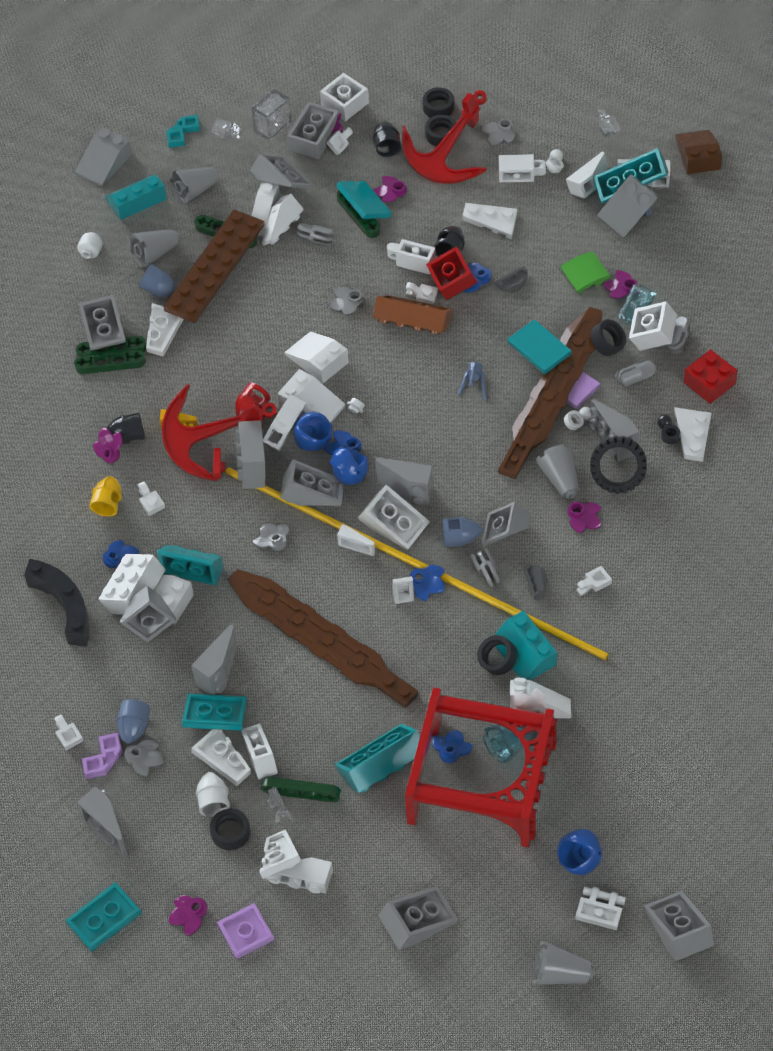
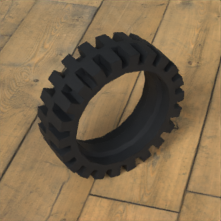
(618, 487)

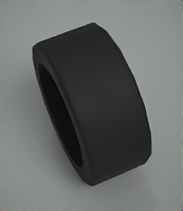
(438, 94)
(435, 122)
(600, 342)
(485, 648)
(227, 815)

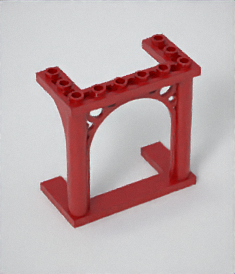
(515, 813)

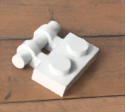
(597, 912)

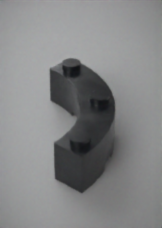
(57, 583)

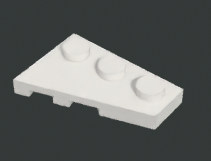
(693, 432)
(219, 754)
(279, 854)

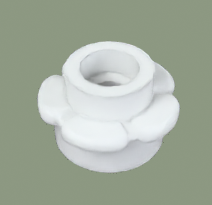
(355, 406)

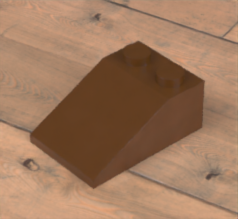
(699, 151)

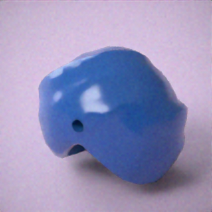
(312, 431)
(349, 465)
(579, 852)

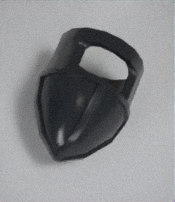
(387, 135)
(448, 239)
(129, 426)

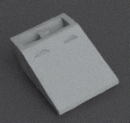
(612, 423)

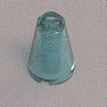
(503, 742)

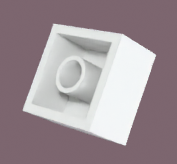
(345, 95)
(653, 326)

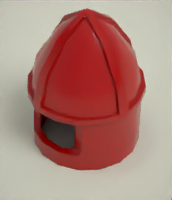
(248, 396)

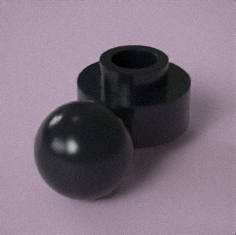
(670, 433)

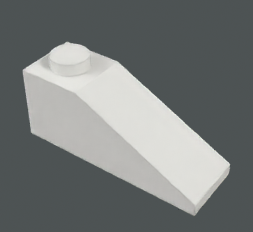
(265, 199)
(259, 751)

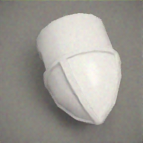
(210, 793)

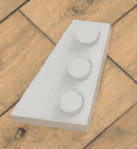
(493, 217)
(161, 330)

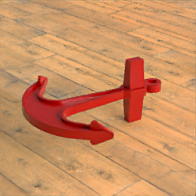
(433, 164)
(180, 439)

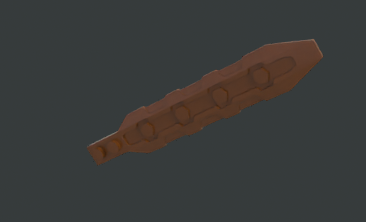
(550, 394)
(319, 635)

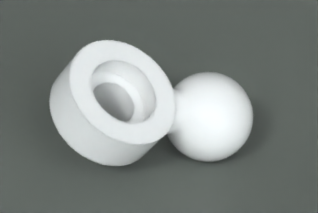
(554, 162)
(575, 419)

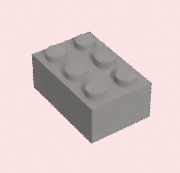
(251, 454)

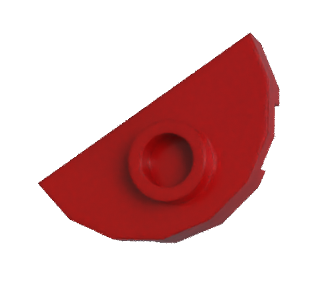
(218, 465)

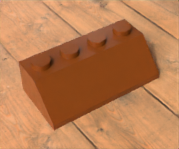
(412, 313)

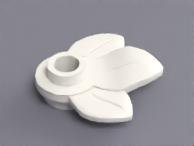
(532, 702)

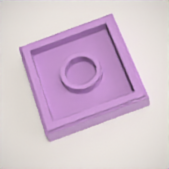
(582, 390)
(245, 931)

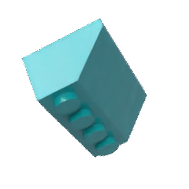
(645, 168)
(379, 758)

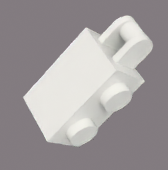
(520, 168)
(411, 255)

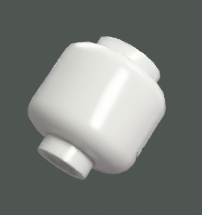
(90, 245)

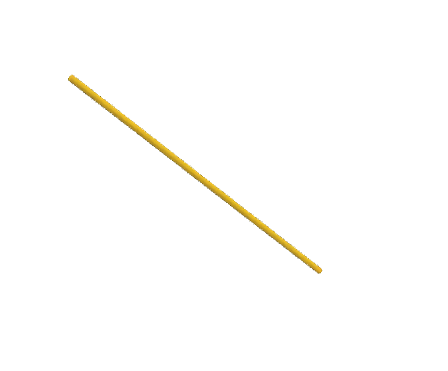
(445, 577)

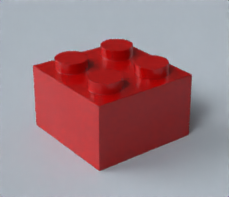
(451, 273)
(710, 376)

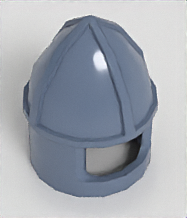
(157, 282)
(460, 531)
(132, 719)

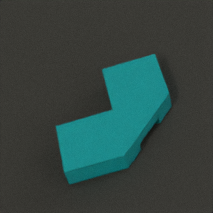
(185, 124)

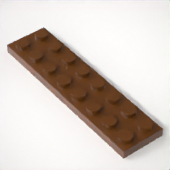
(214, 266)

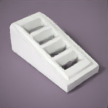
(355, 541)
(403, 590)

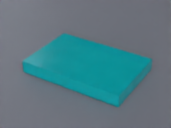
(363, 199)
(539, 346)
(214, 712)
(103, 917)

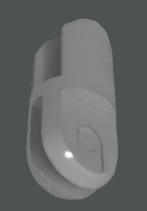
(316, 233)
(680, 335)
(636, 372)
(486, 567)

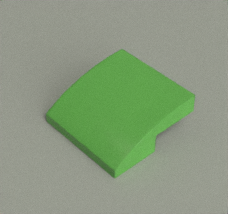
(585, 271)

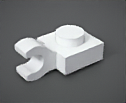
(338, 141)
(424, 294)
(150, 501)
(594, 579)
(67, 734)

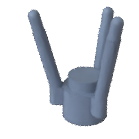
(474, 373)

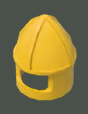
(106, 497)

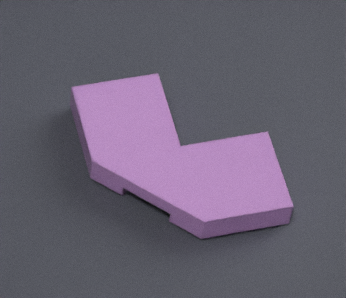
(102, 763)

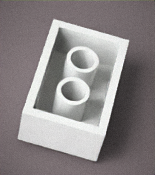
(128, 579)

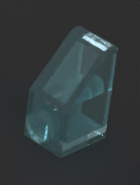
(638, 297)

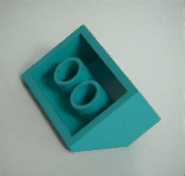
(137, 196)
(191, 564)
(533, 649)

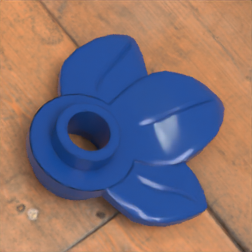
(482, 275)
(344, 439)
(116, 552)
(429, 583)
(451, 746)

